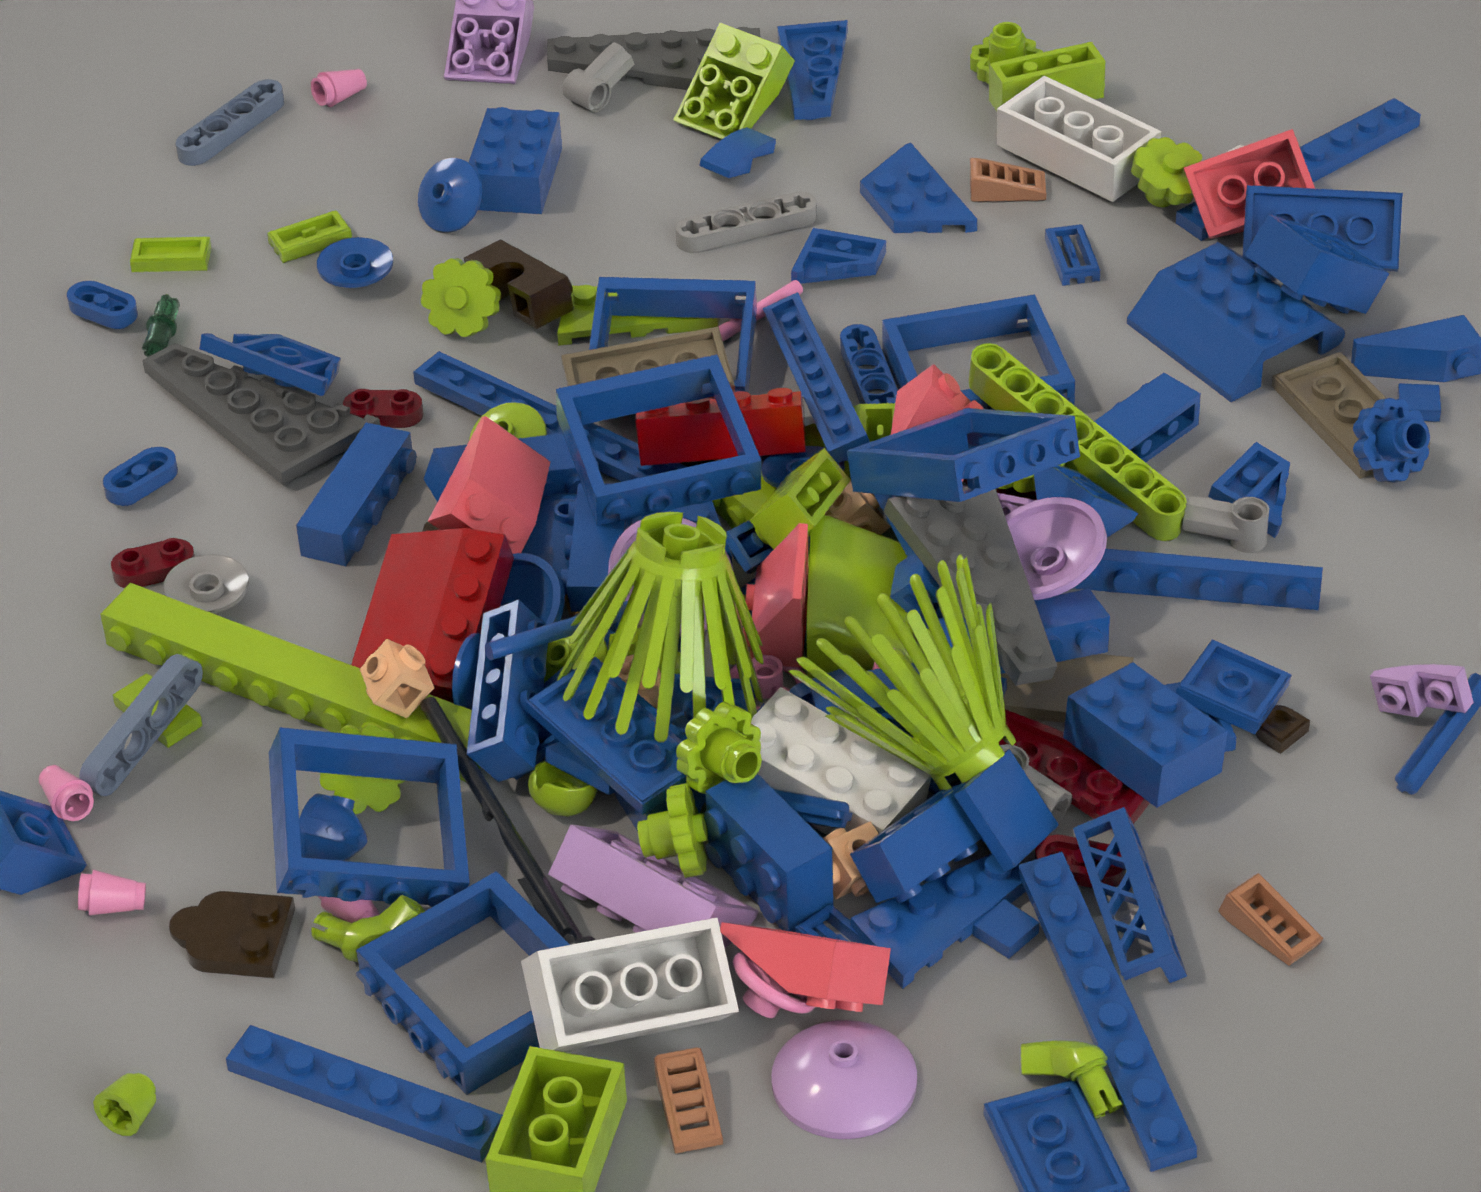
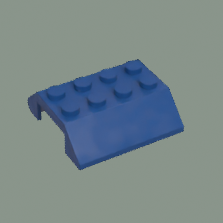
(1226, 319)

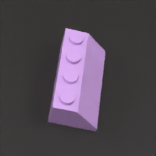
(639, 888)

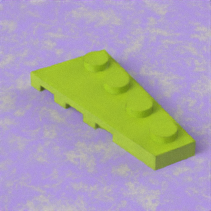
(579, 321)

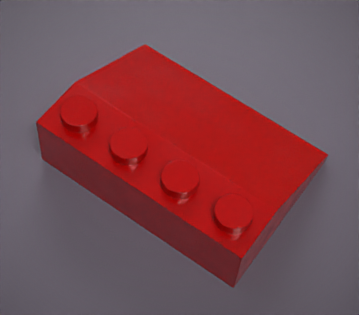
(699, 432)
(435, 596)

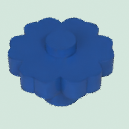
(1391, 440)

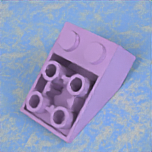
(488, 40)

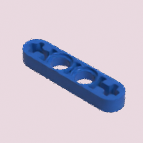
(870, 354)

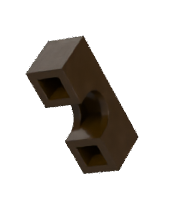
(535, 289)

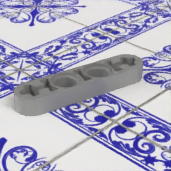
(705, 230)

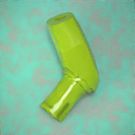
(359, 933)
(1076, 1061)

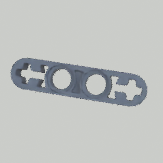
(257, 103)
(173, 687)

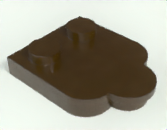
(234, 932)

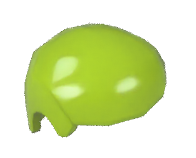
(559, 791)

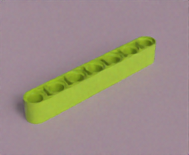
(1103, 459)

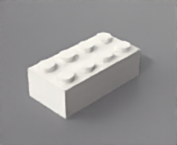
(1073, 136)
(825, 760)
(629, 985)

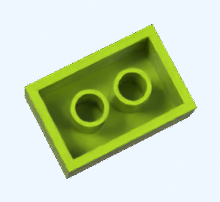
(557, 1124)

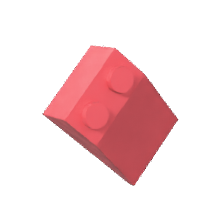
(1222, 180)
(928, 398)
(494, 486)
(781, 598)
(822, 968)

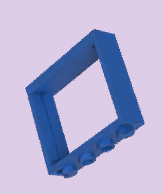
(679, 299)
(971, 324)
(645, 392)
(969, 444)
(366, 758)
(381, 957)

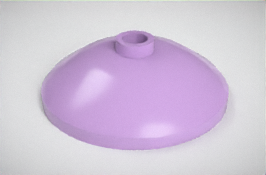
(1057, 543)
(844, 1079)

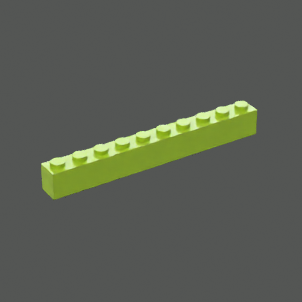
(260, 666)

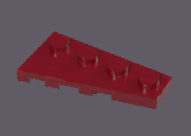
(1091, 786)

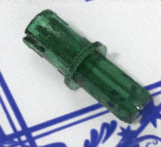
(161, 325)

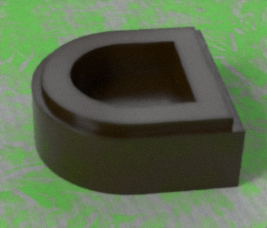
(1282, 728)

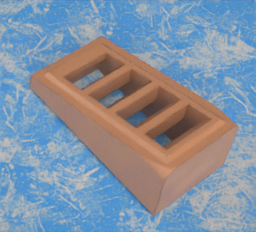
(1005, 182)
(1259, 892)
(685, 1071)

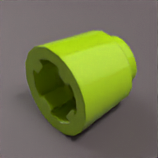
(126, 1103)

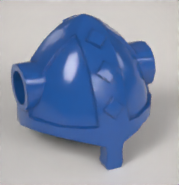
(330, 828)

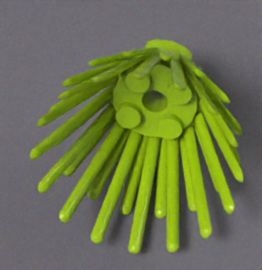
(679, 575)
(950, 707)

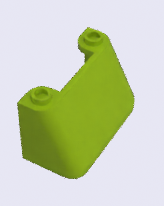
(844, 580)

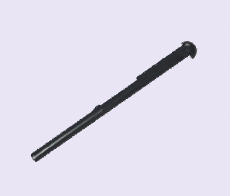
(534, 882)

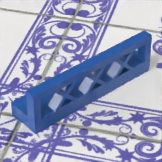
(1145, 896)

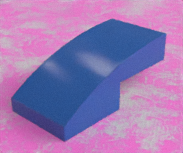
(736, 152)

